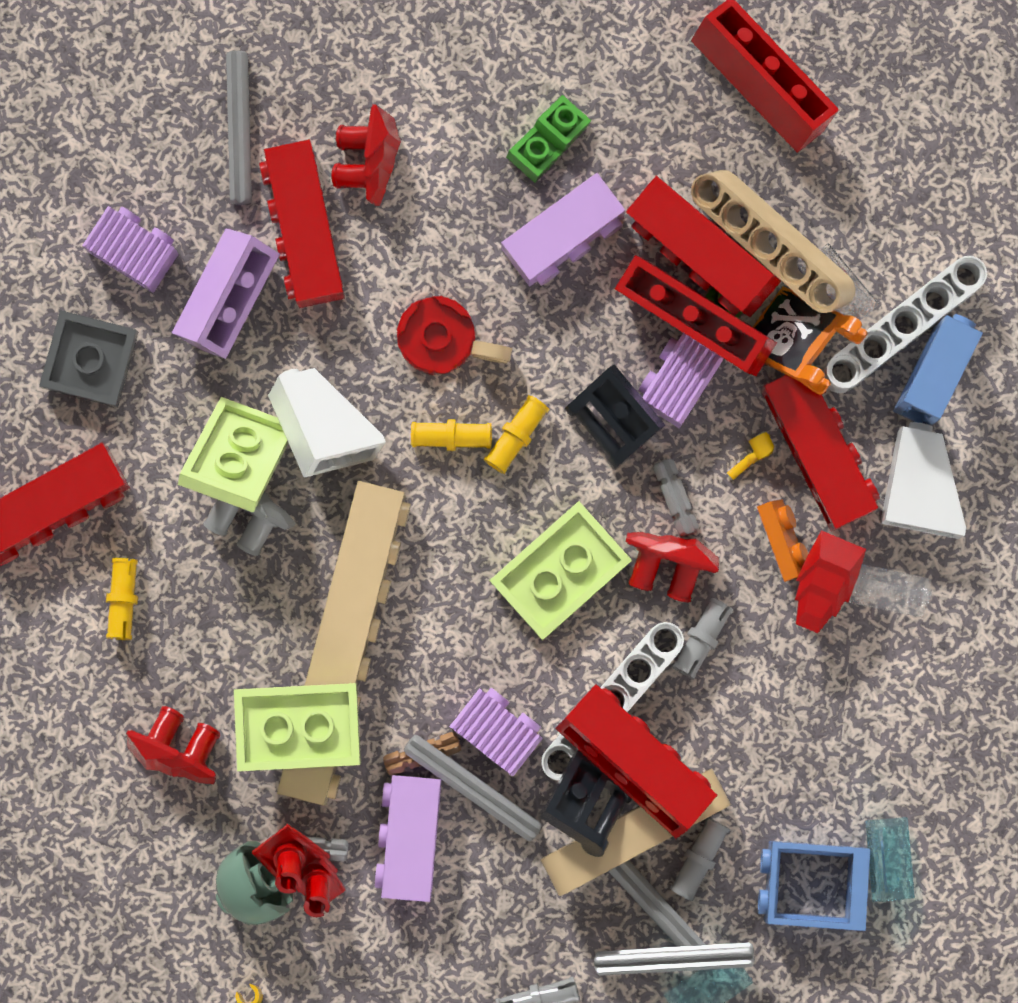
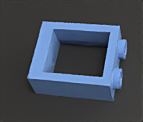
(938, 370)
(855, 893)

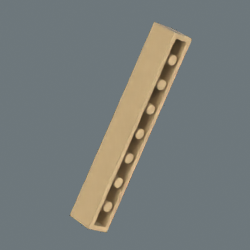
(350, 614)

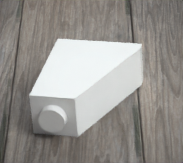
(321, 423)
(922, 485)

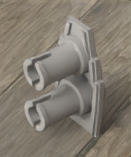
(259, 527)

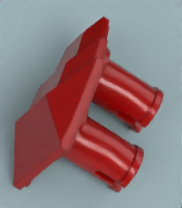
(380, 144)
(687, 553)
(826, 580)
(156, 754)
(301, 867)

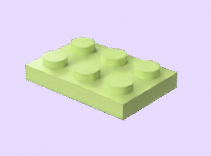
(235, 455)
(560, 570)
(297, 727)

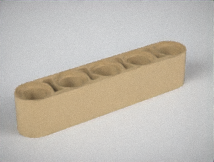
(790, 242)
(629, 837)

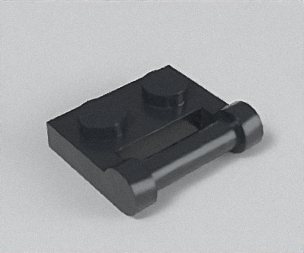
(623, 411)
(575, 799)

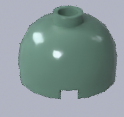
(248, 888)

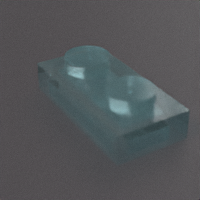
(890, 859)
(709, 986)

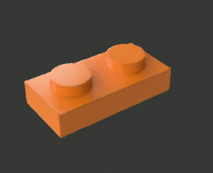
(779, 526)

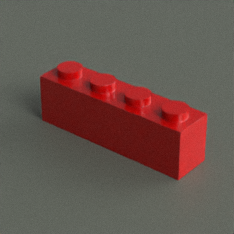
(764, 74)
(303, 224)
(703, 247)
(695, 315)
(821, 452)
(59, 499)
(637, 761)

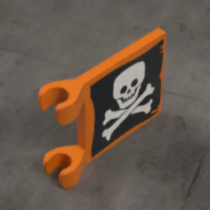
(803, 336)

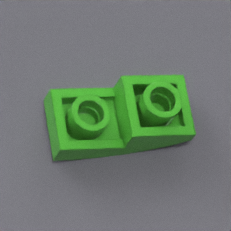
(548, 138)

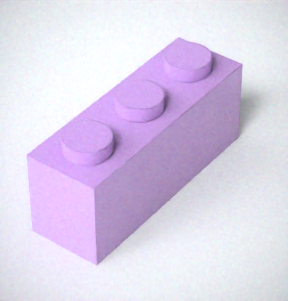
(564, 231)
(225, 293)
(409, 838)

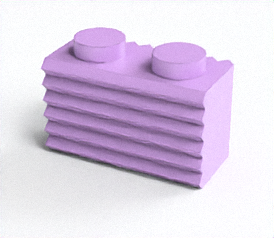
(131, 248)
(680, 380)
(497, 731)

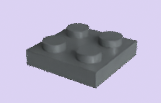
(89, 359)

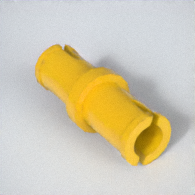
(516, 434)
(451, 435)
(121, 599)

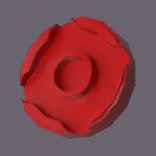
(443, 347)

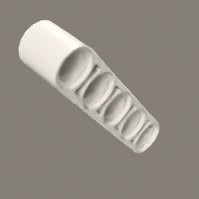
(917, 311)
(620, 682)

